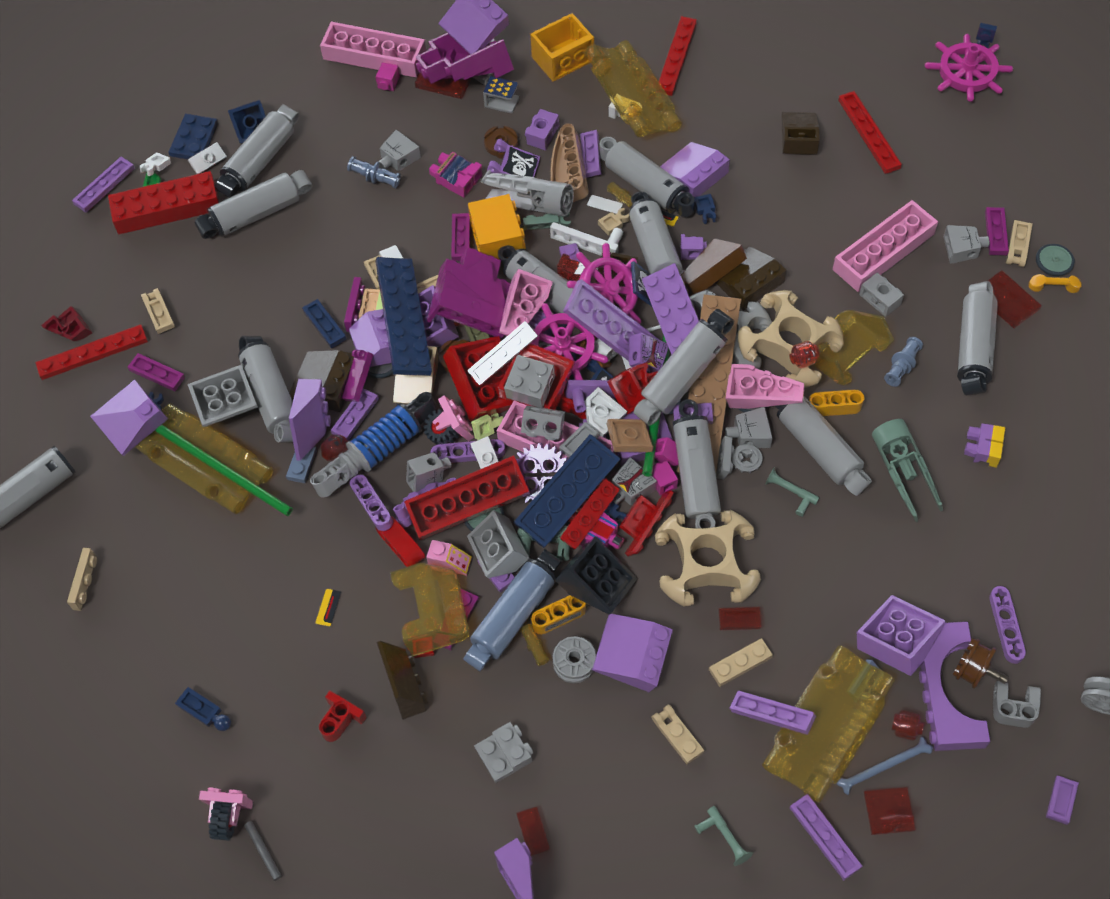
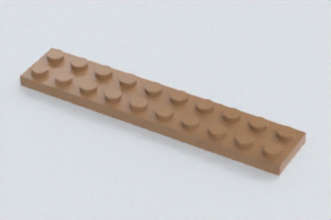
(713, 381)

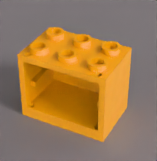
(561, 46)
(495, 225)

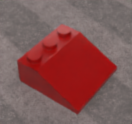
(562, 366)

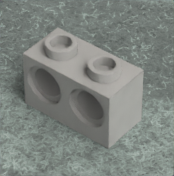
(543, 417)

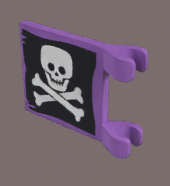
(514, 161)

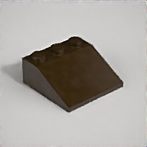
(753, 277)
(332, 369)
(403, 680)

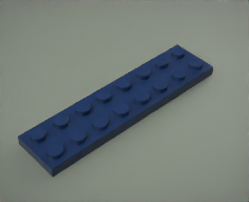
(403, 317)

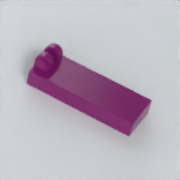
(357, 375)

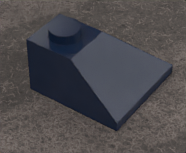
(246, 119)

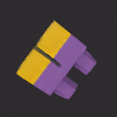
(988, 443)

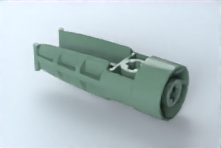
(895, 437)

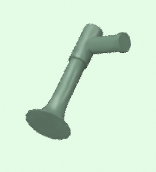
(807, 496)
(715, 818)

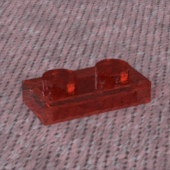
(739, 618)
(533, 831)

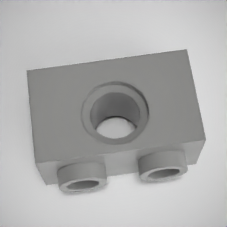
(872, 292)

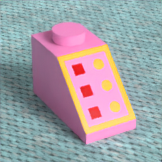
(448, 556)

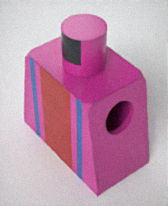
(605, 530)

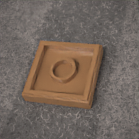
(629, 435)

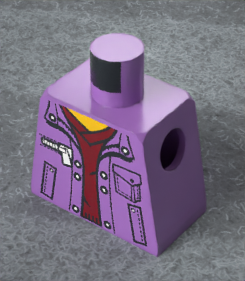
(647, 349)

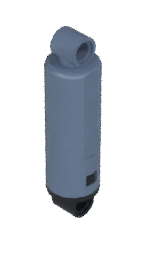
(512, 609)

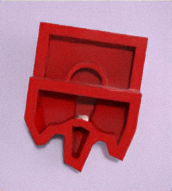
(629, 385)

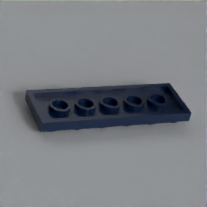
(566, 490)

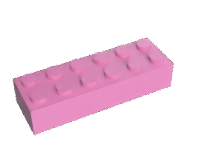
(371, 47)
(885, 245)
(510, 432)

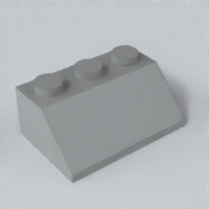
(497, 546)

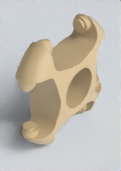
(789, 319)
(696, 575)

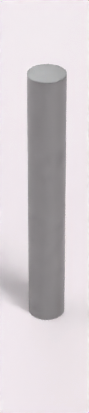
(265, 855)

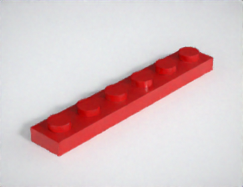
(677, 54)
(869, 132)
(91, 352)

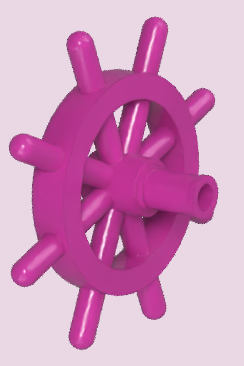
(968, 67)
(607, 286)
(563, 343)

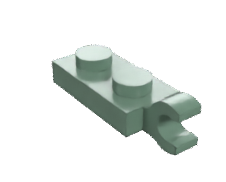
(532, 222)

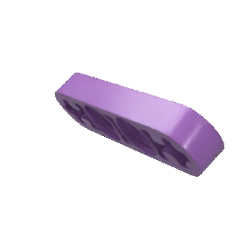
(468, 455)
(373, 501)
(1009, 624)

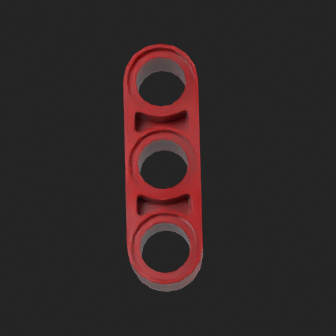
(402, 544)

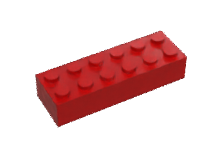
(163, 202)
(467, 497)

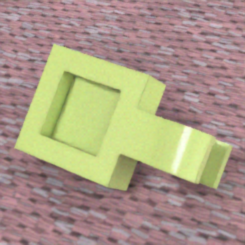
(485, 425)

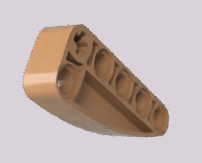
(568, 162)

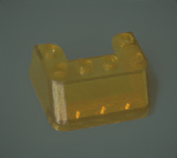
(438, 604)

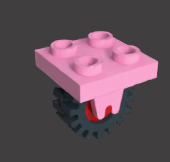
(445, 424)
(224, 811)

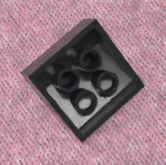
(596, 577)

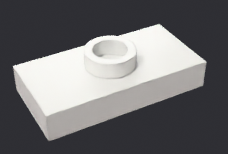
(207, 158)
(484, 452)

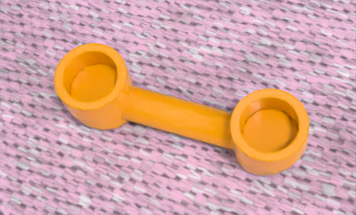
(1038, 281)

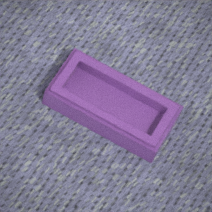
(1062, 800)

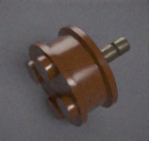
(977, 664)

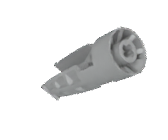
(532, 192)

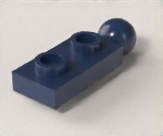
(203, 710)

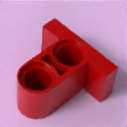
(339, 722)

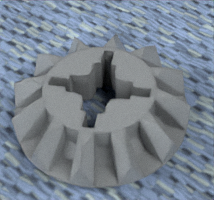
(747, 451)

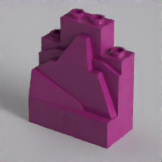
(450, 60)
(471, 292)

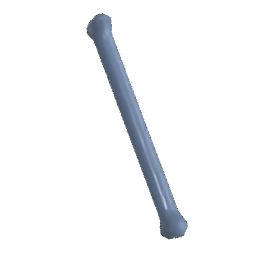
(922, 747)

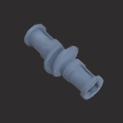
(373, 173)
(903, 361)

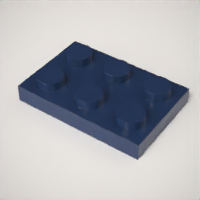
(192, 136)

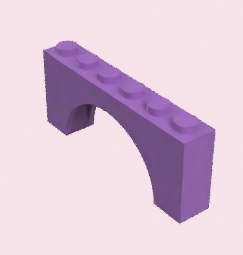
(948, 726)

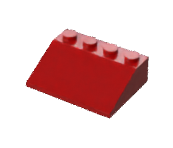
(476, 398)

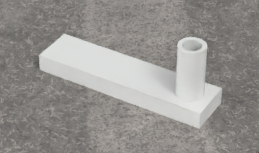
(583, 240)
(502, 353)

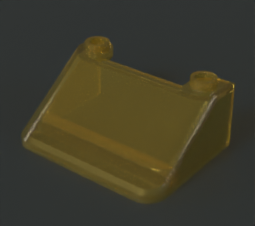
(860, 335)

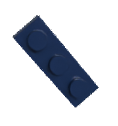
(324, 323)

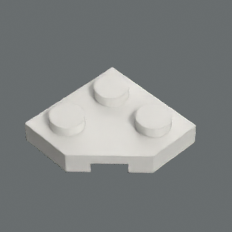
(601, 408)

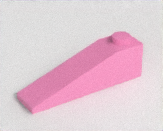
(523, 300)
(759, 388)

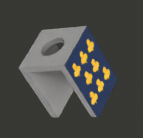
(500, 94)

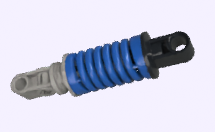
(375, 443)

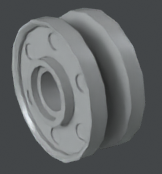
(578, 648)
(1097, 694)

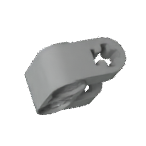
(1014, 707)

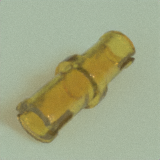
(621, 194)
(534, 645)

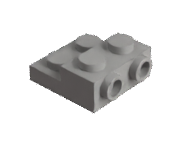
(504, 752)

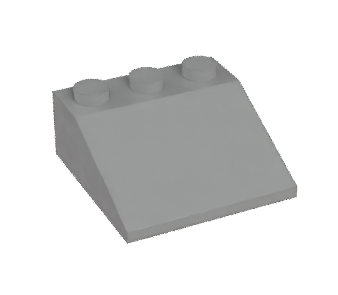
(222, 395)

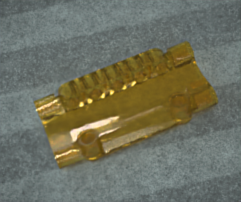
(633, 89)
(195, 472)
(844, 713)

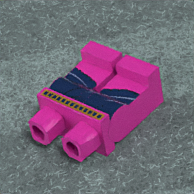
(456, 173)

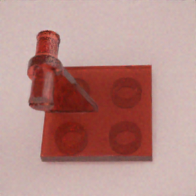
(889, 811)

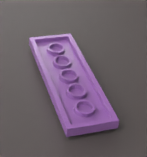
(671, 305)
(602, 318)

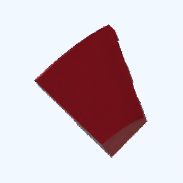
(68, 325)

